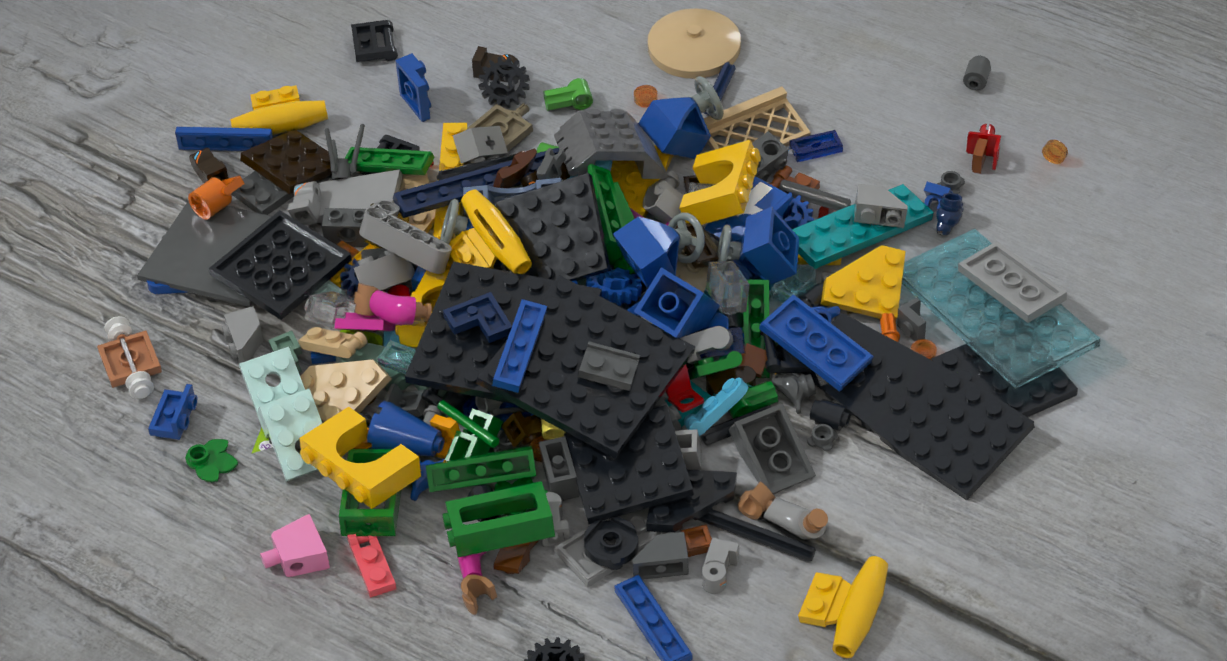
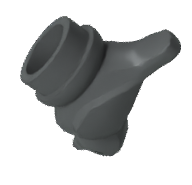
(795, 387)

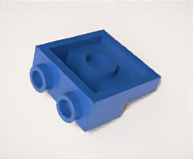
(413, 85)

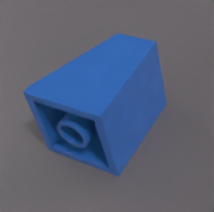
(676, 305)

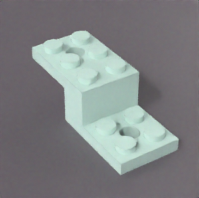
(283, 410)

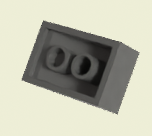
(772, 449)

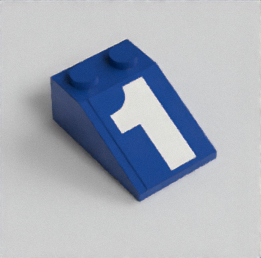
(760, 198)

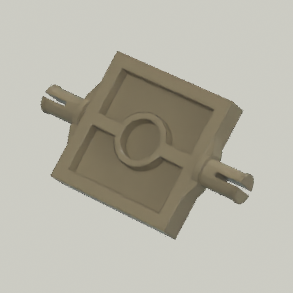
(512, 124)

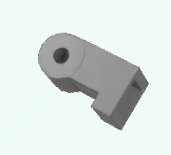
(306, 199)
(708, 340)
(561, 527)
(716, 564)

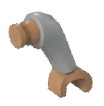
(797, 520)

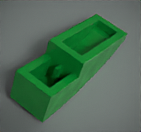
(467, 444)

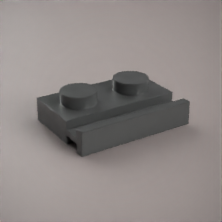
(609, 366)

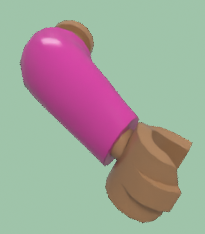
(388, 307)
(473, 582)

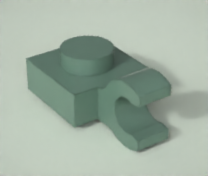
(287, 340)

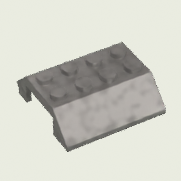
(607, 136)

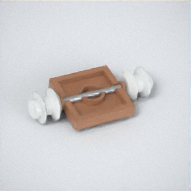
(129, 358)

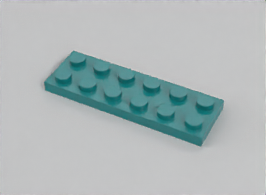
(840, 236)

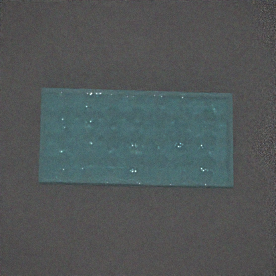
(993, 331)

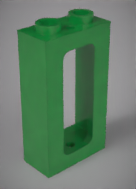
(353, 520)
(501, 531)

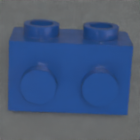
(173, 413)

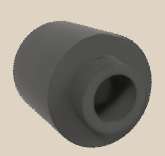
(977, 73)

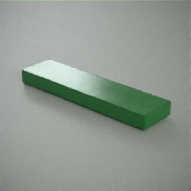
(386, 160)

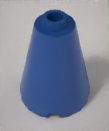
(398, 427)

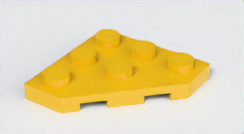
(868, 284)

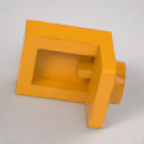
(448, 428)

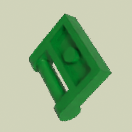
(708, 366)

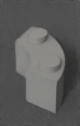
(662, 201)
(384, 271)

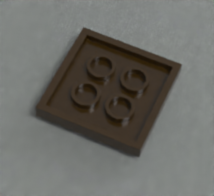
(289, 160)

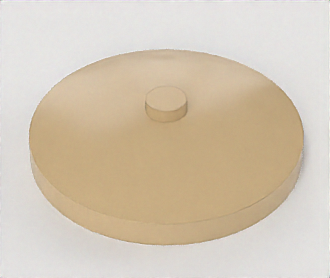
(693, 43)

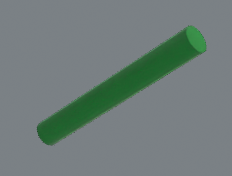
(467, 423)

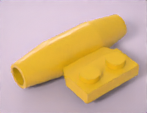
(281, 111)
(489, 239)
(849, 605)

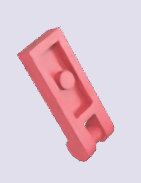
(372, 564)

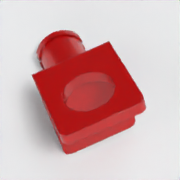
(993, 142)
(682, 389)

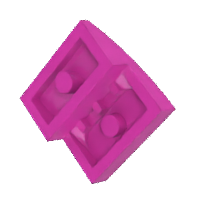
(362, 322)

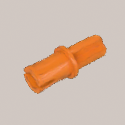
(888, 326)

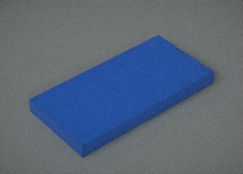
(816, 342)

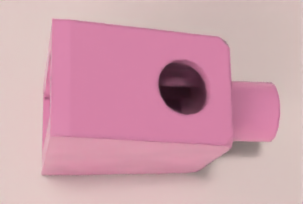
(297, 549)

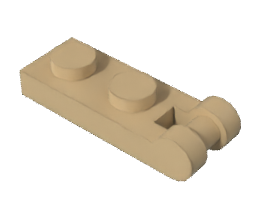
(332, 342)

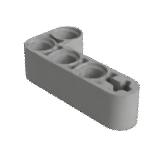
(403, 239)

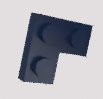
(482, 312)

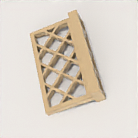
(750, 110)

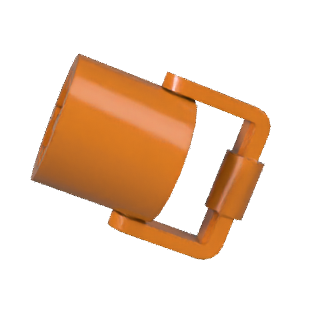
(213, 196)

